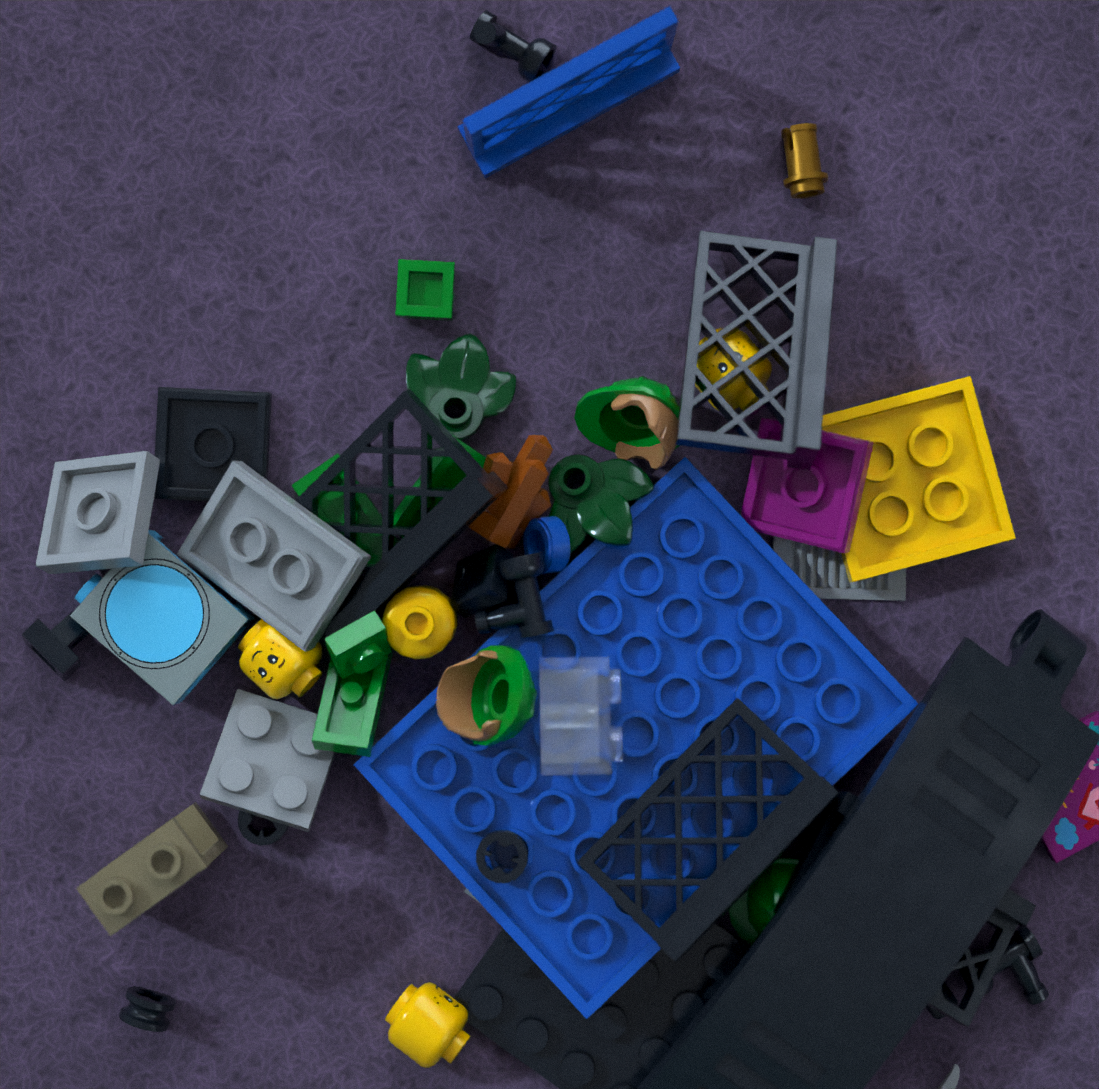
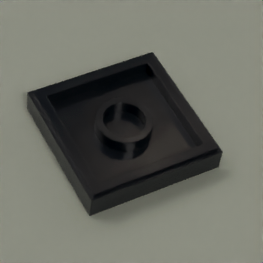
(202, 435)

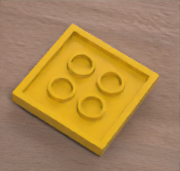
(926, 482)

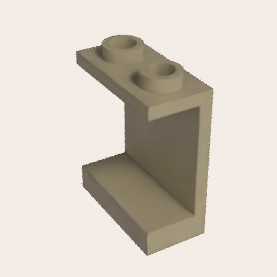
(152, 869)

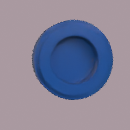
(551, 538)

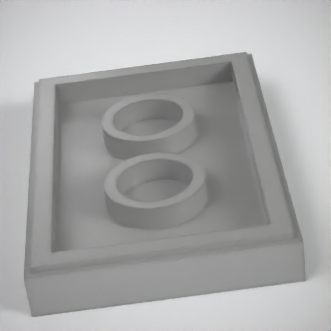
(273, 555)

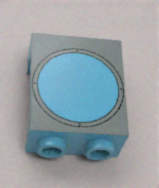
(161, 620)

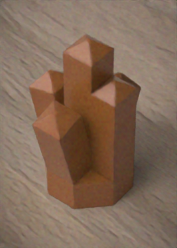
(523, 500)

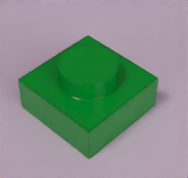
(425, 290)
(358, 646)

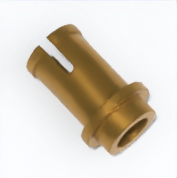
(803, 161)

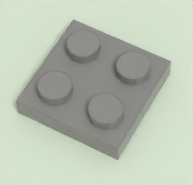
(98, 513)
(268, 762)

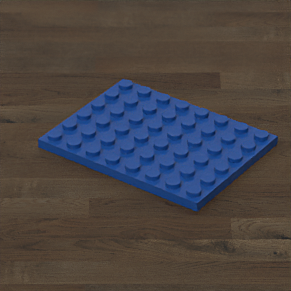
(692, 624)

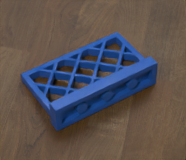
(572, 94)

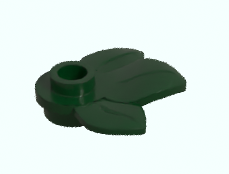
(463, 380)
(601, 503)

